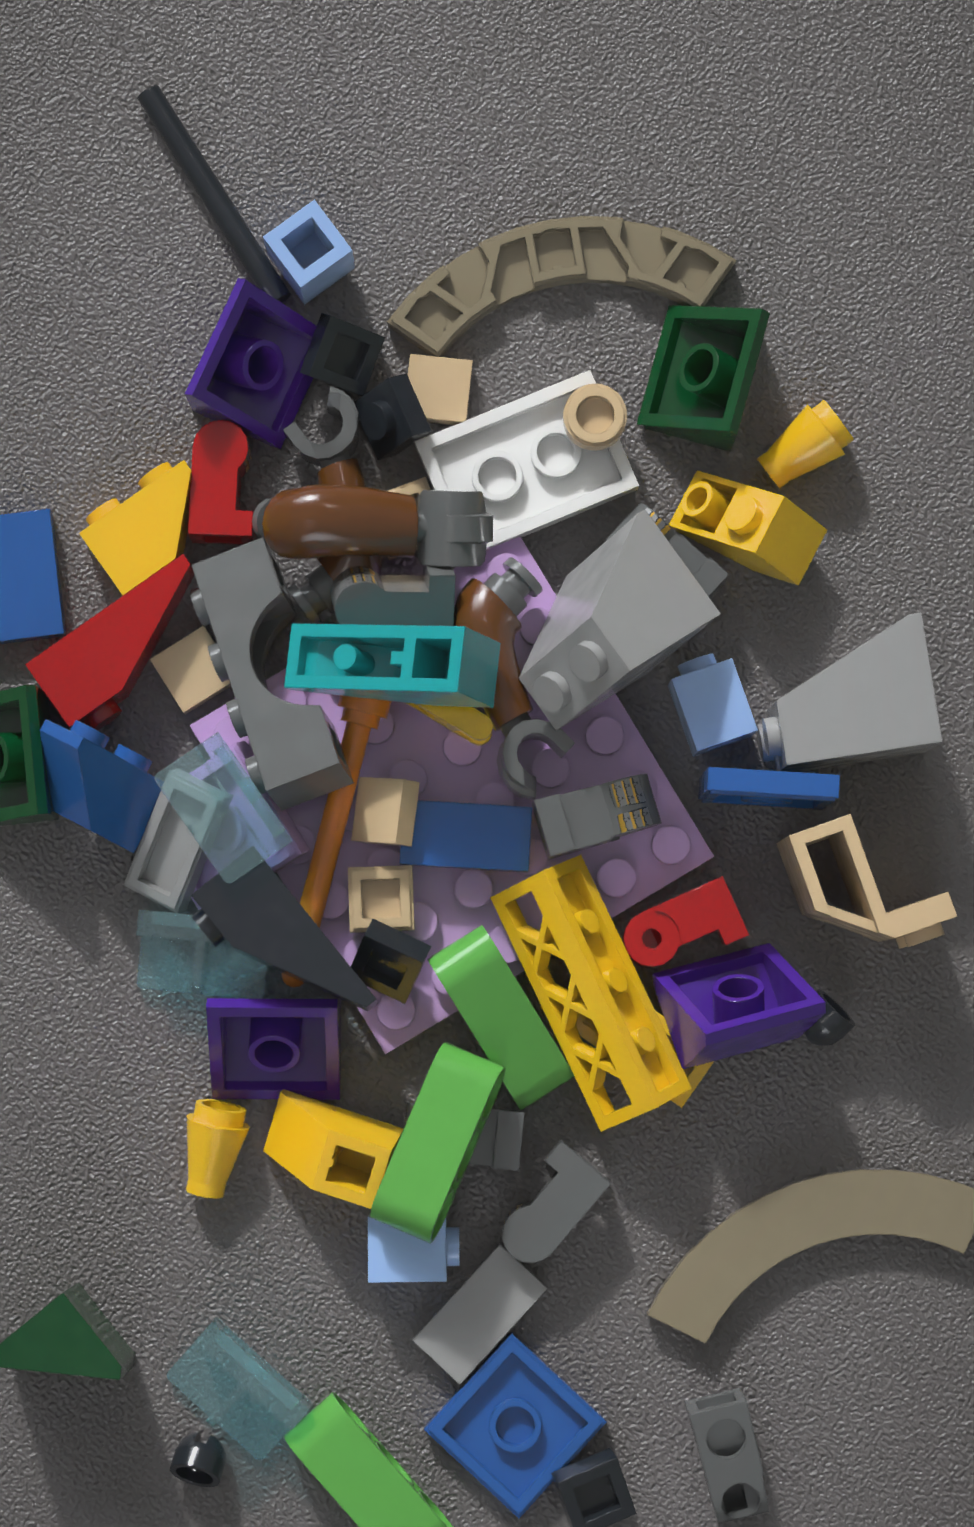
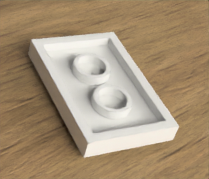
(526, 463)

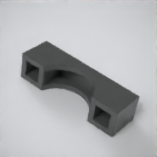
(247, 607)

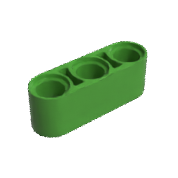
(501, 1016)
(437, 1142)
(360, 1469)

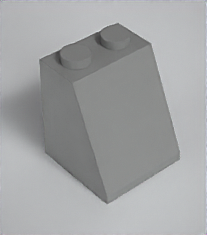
(614, 622)
(859, 708)

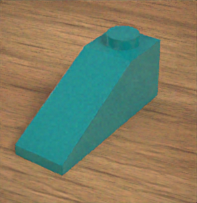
(394, 663)

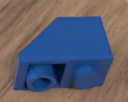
(96, 787)

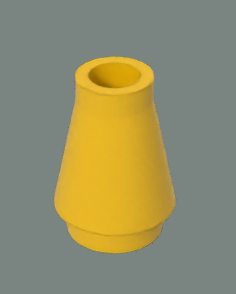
(806, 444)
(213, 1145)

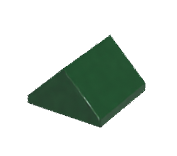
(703, 373)
(23, 771)
(69, 1339)

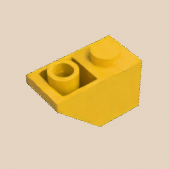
(749, 526)
(144, 530)
(331, 1147)

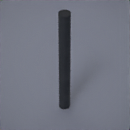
(212, 193)

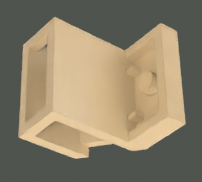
(907, 924)

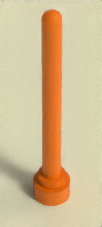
(360, 717)

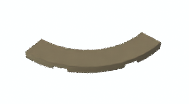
(555, 255)
(800, 1218)

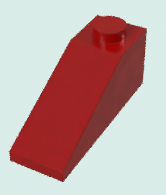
(105, 656)

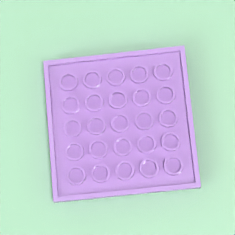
(454, 770)

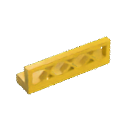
(600, 987)

